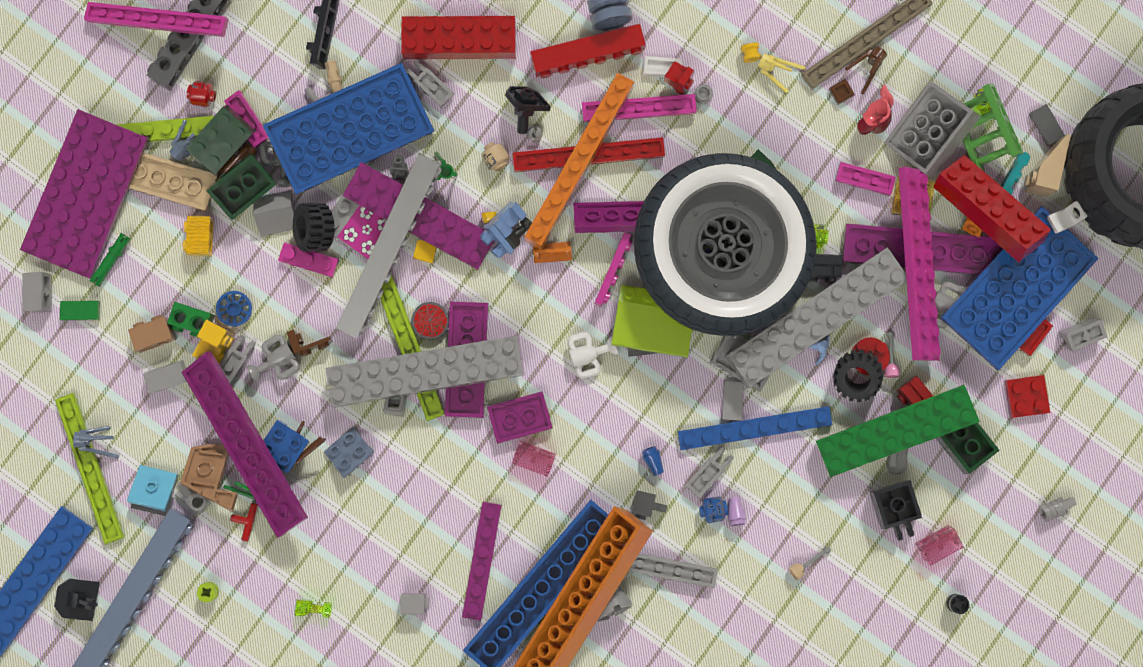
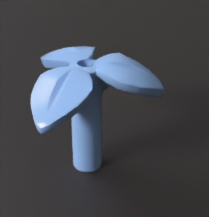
(822, 347)

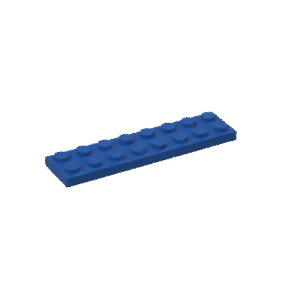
(39, 572)

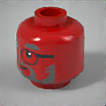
(201, 94)

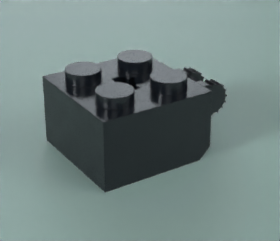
(905, 512)

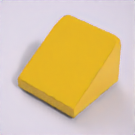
(424, 252)

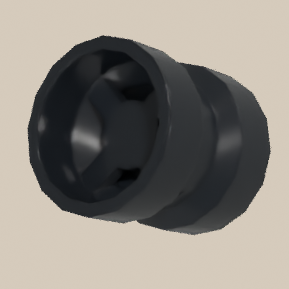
(960, 605)

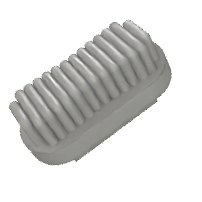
(897, 462)

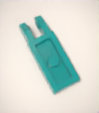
(1014, 172)

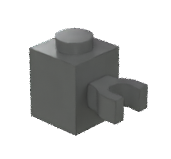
(644, 504)

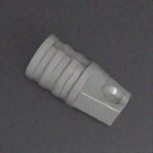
(1056, 508)

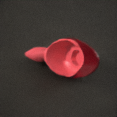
(878, 114)

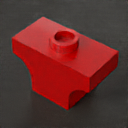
(679, 77)

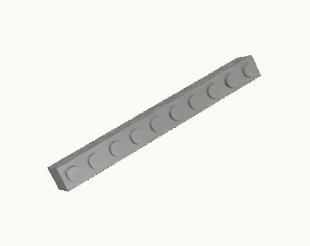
(388, 244)

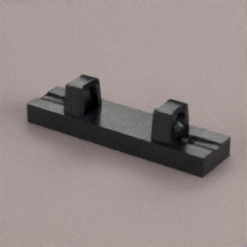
(321, 45)

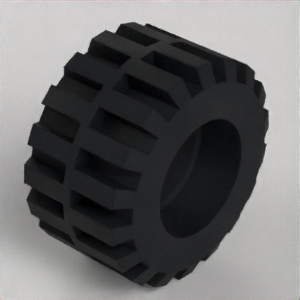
(313, 227)
(854, 390)

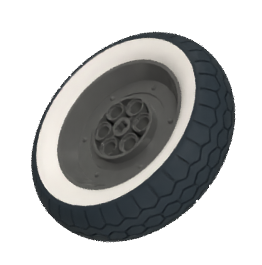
(689, 281)

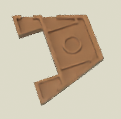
(205, 472)

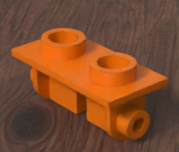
(553, 252)

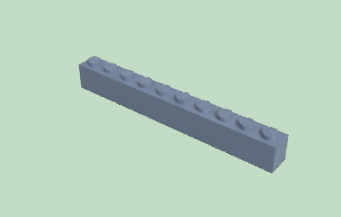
(136, 590)

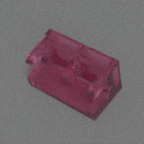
(533, 458)
(939, 545)

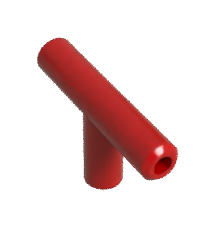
(247, 521)

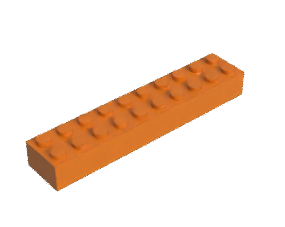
(587, 591)

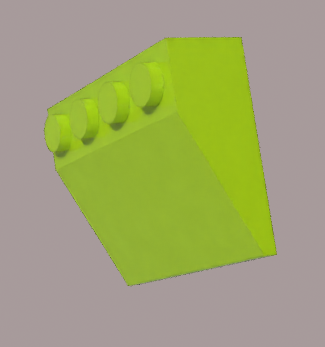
(646, 327)

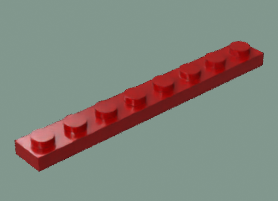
(607, 153)

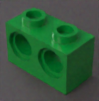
(192, 315)

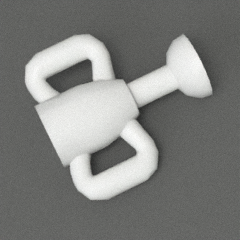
(586, 354)

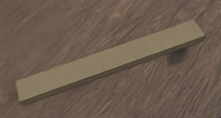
(863, 41)

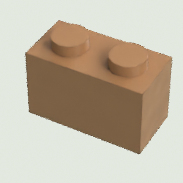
(151, 334)

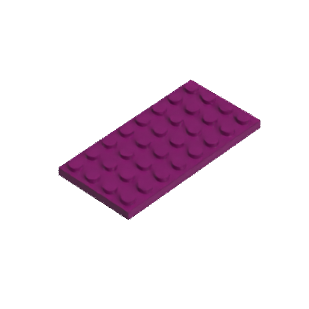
(84, 194)

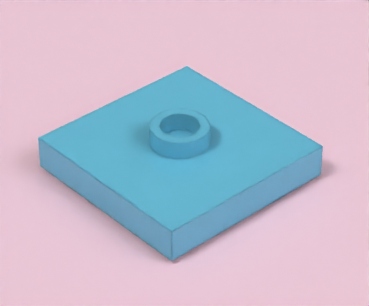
(152, 488)

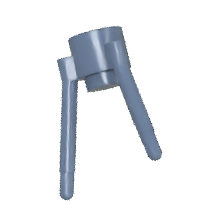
(179, 150)
(84, 438)

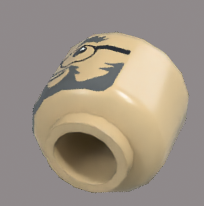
(495, 156)

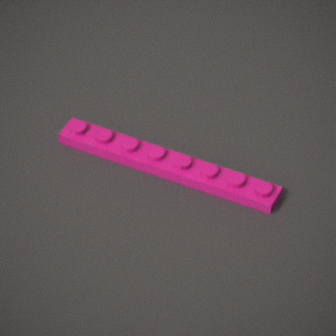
(156, 19)

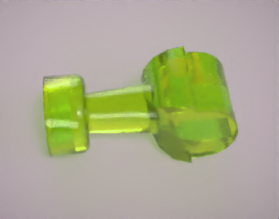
(304, 607)

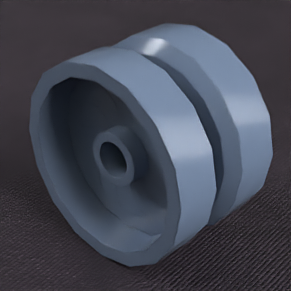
(609, 13)

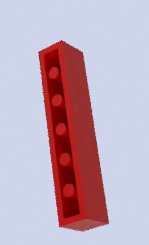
(588, 50)

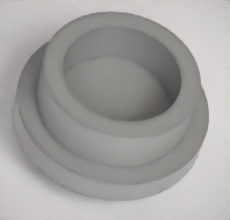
(703, 94)

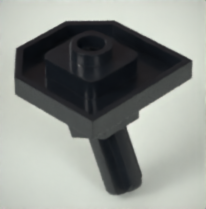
(525, 103)
(77, 599)

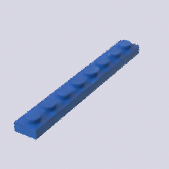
(754, 428)

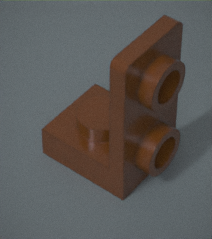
(297, 340)

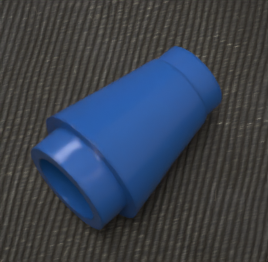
(653, 460)

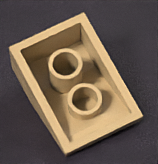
(1047, 174)

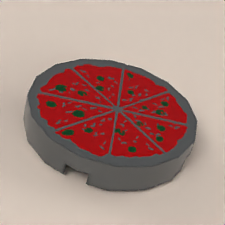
(430, 320)

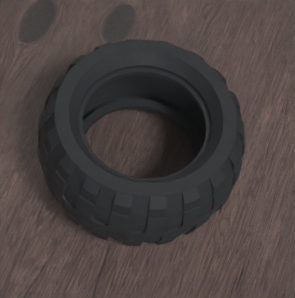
(1091, 172)

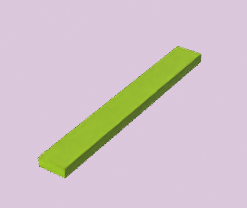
(407, 342)
(90, 471)

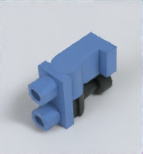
(501, 229)

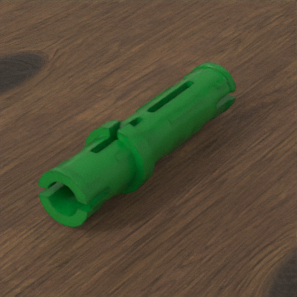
(110, 259)

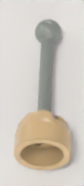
(798, 570)

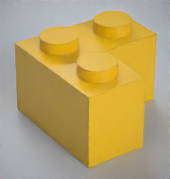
(213, 339)

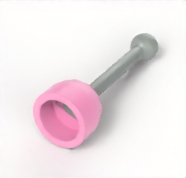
(892, 369)

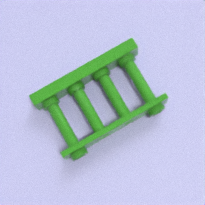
(1004, 130)

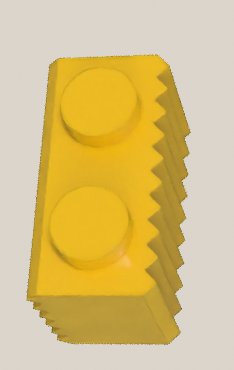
(198, 236)

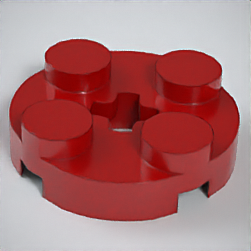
(877, 348)

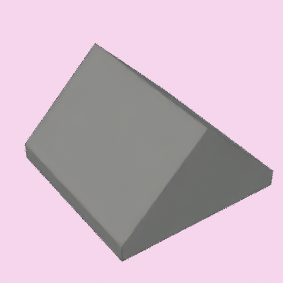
(274, 213)

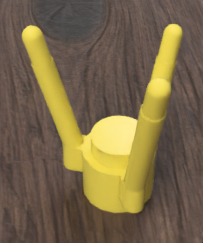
(769, 62)

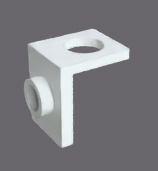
(1065, 218)

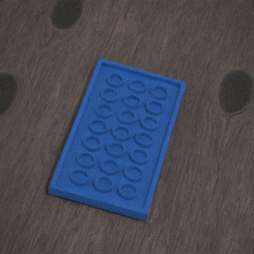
(348, 128)
(1016, 296)

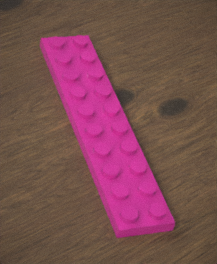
(919, 265)

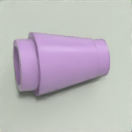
(736, 513)

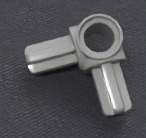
(191, 497)

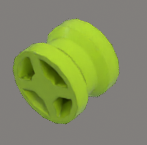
(212, 591)

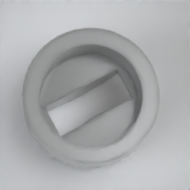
(538, 134)

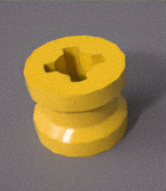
(751, 52)

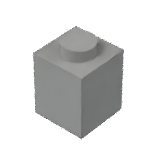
(413, 603)

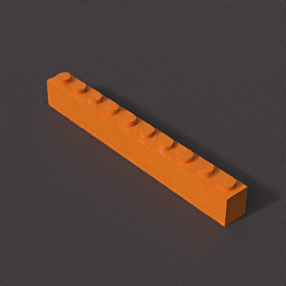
(579, 161)

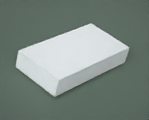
(658, 65)

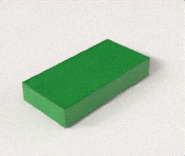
(79, 310)

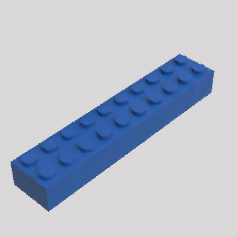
(535, 592)

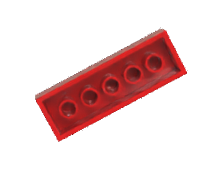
(458, 37)
(991, 208)

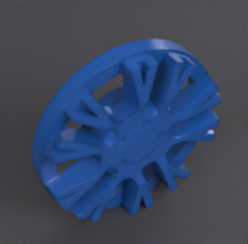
(234, 308)

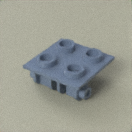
(348, 452)

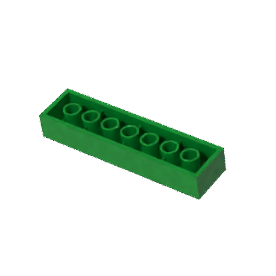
(897, 430)

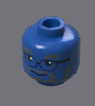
(713, 509)

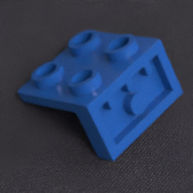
(285, 445)

